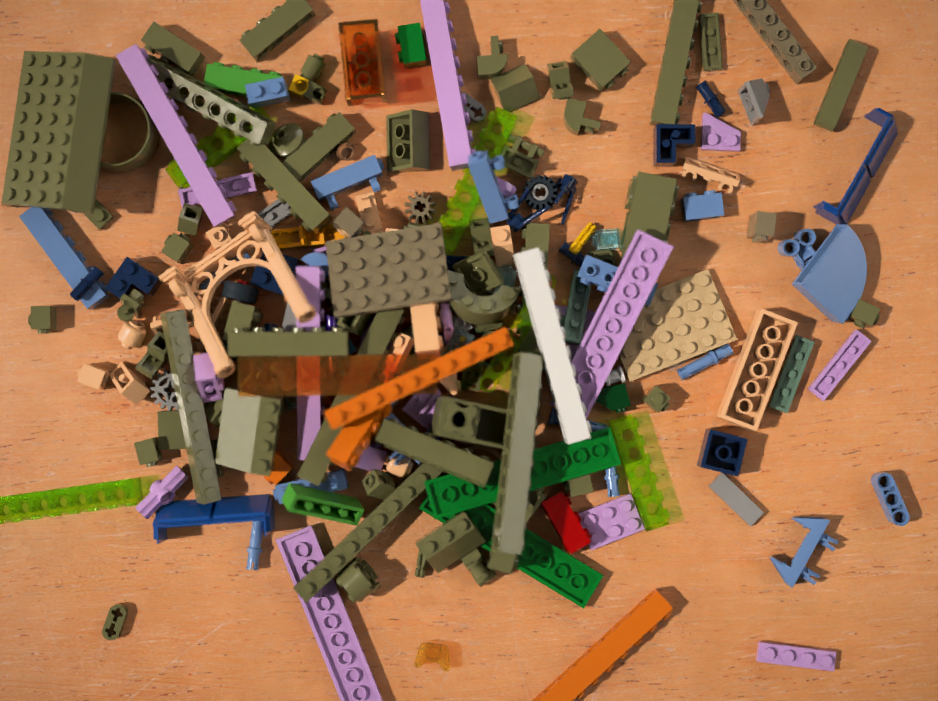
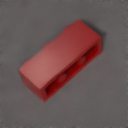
(566, 522)

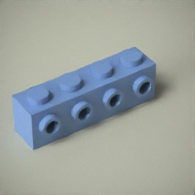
(601, 274)

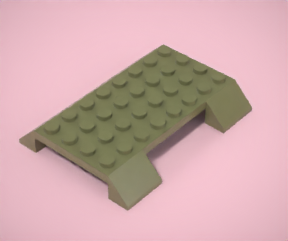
(58, 131)

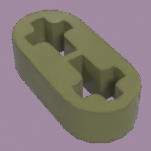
(119, 623)

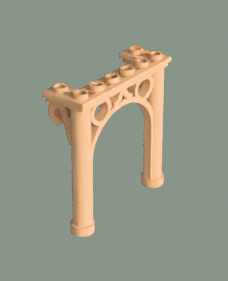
(186, 284)

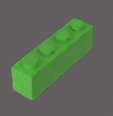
(234, 79)
(322, 504)

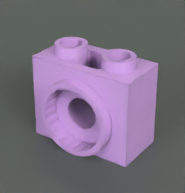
(206, 378)

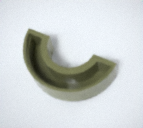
(476, 308)

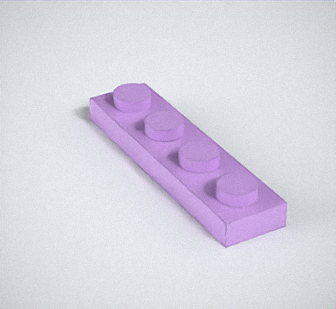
(234, 187)
(839, 365)
(796, 656)

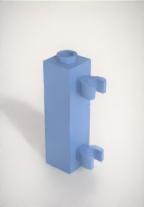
(347, 178)
(488, 187)
(335, 481)

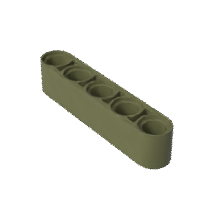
(840, 85)

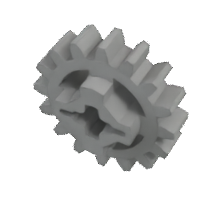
(170, 397)

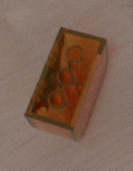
(362, 62)

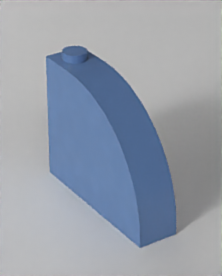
(835, 274)

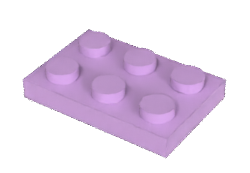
(611, 521)

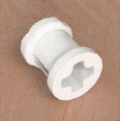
(615, 376)

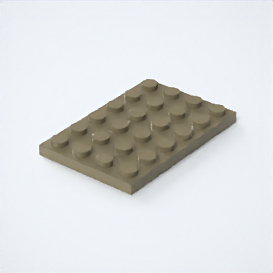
(388, 270)

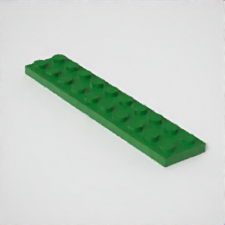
(550, 466)
(538, 558)

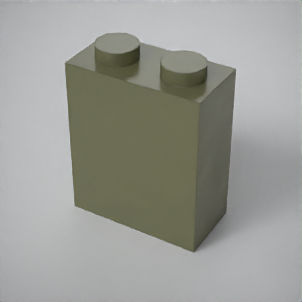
(600, 60)

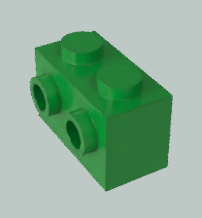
(412, 46)

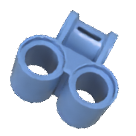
(800, 250)

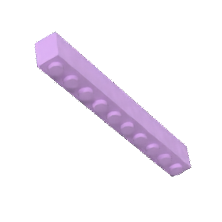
(448, 82)
(176, 135)
(310, 408)

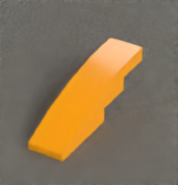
(299, 237)

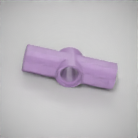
(162, 492)

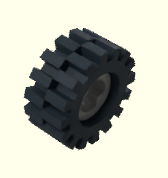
(538, 184)

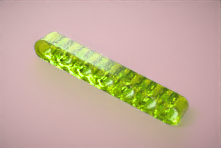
(506, 360)

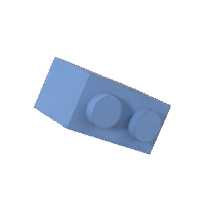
(267, 92)
(702, 207)

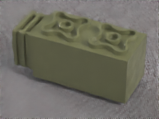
(648, 207)
(469, 422)

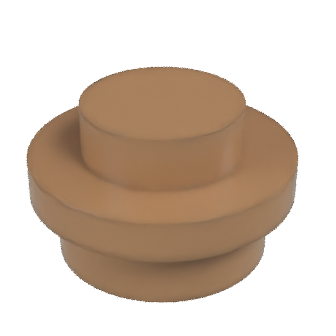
(345, 151)

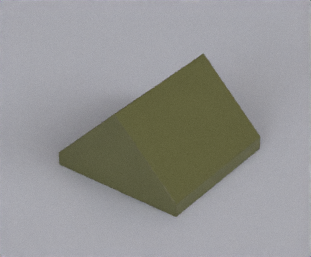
(515, 88)

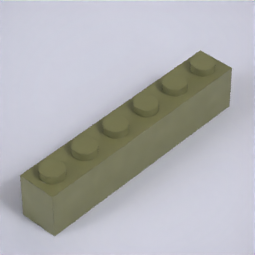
(286, 185)
(288, 342)
(434, 452)

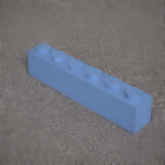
(63, 253)

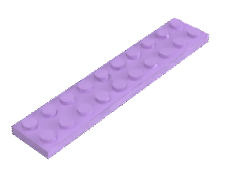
(617, 314)
(330, 621)

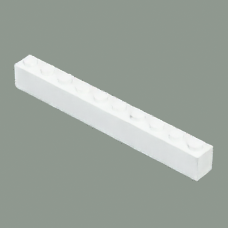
(551, 345)

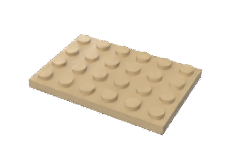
(677, 326)

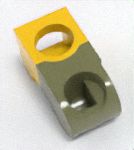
(307, 89)

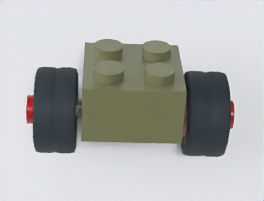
(241, 314)

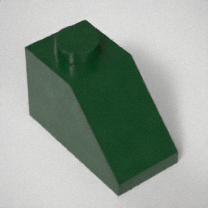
(614, 398)

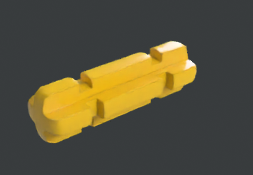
(582, 238)

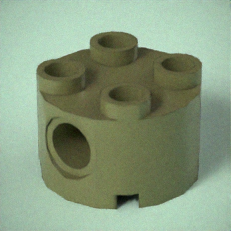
(358, 580)

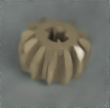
(424, 202)

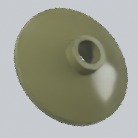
(286, 139)

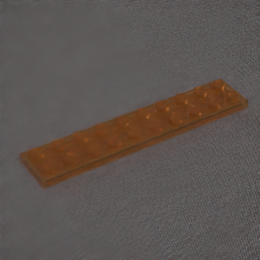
(324, 374)

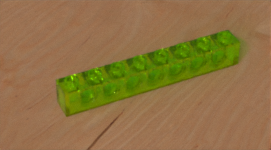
(506, 121)
(131, 488)

